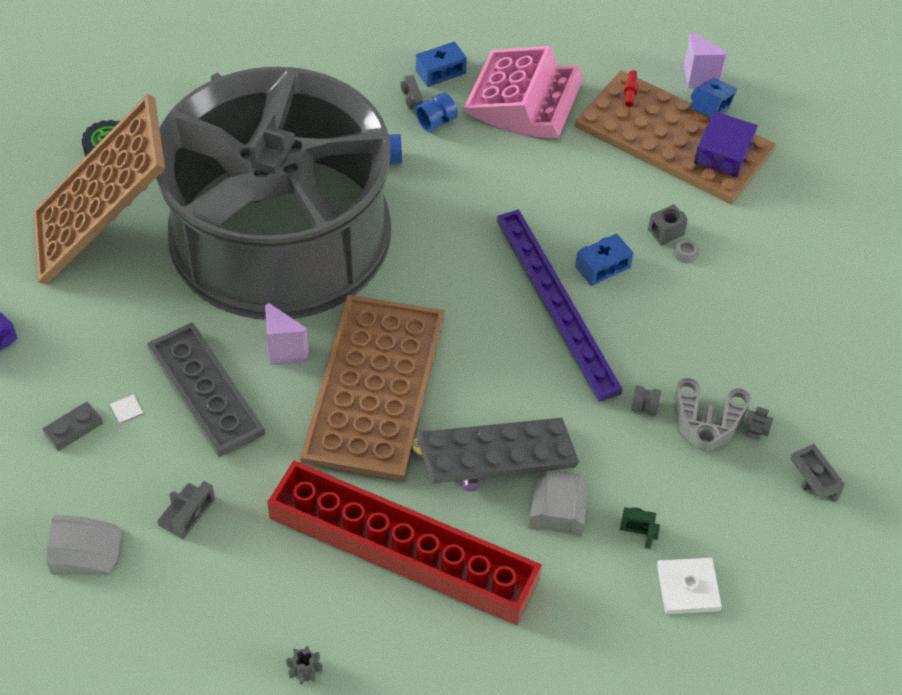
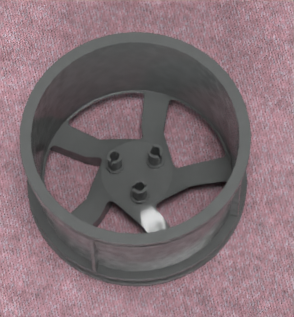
(293, 271)

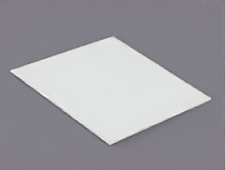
(126, 408)

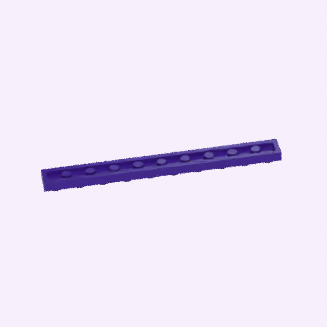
(559, 306)

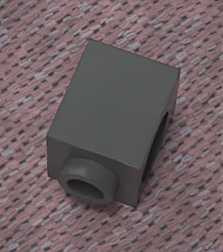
(667, 224)

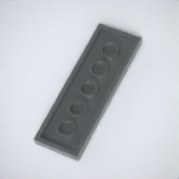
(206, 389)
(496, 450)

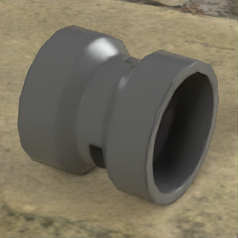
(646, 400)

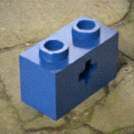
(441, 64)
(712, 97)
(604, 259)

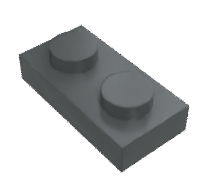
(72, 426)

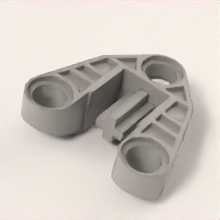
(718, 435)

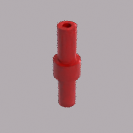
(630, 88)

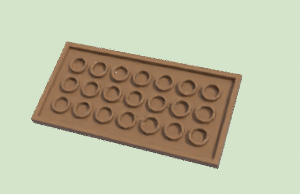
(666, 135)
(98, 189)
(373, 388)

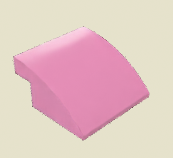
(525, 92)

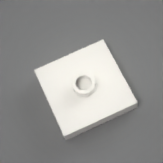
(688, 586)

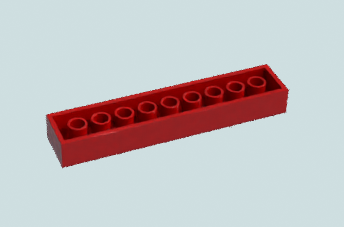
(405, 542)

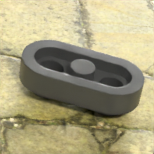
(411, 89)

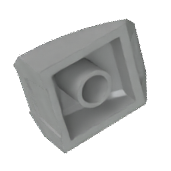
(559, 503)
(82, 546)

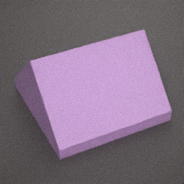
(703, 61)
(285, 337)

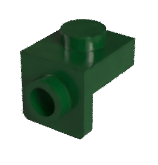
(640, 522)

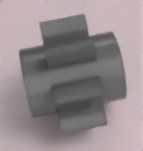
(758, 423)
(304, 665)

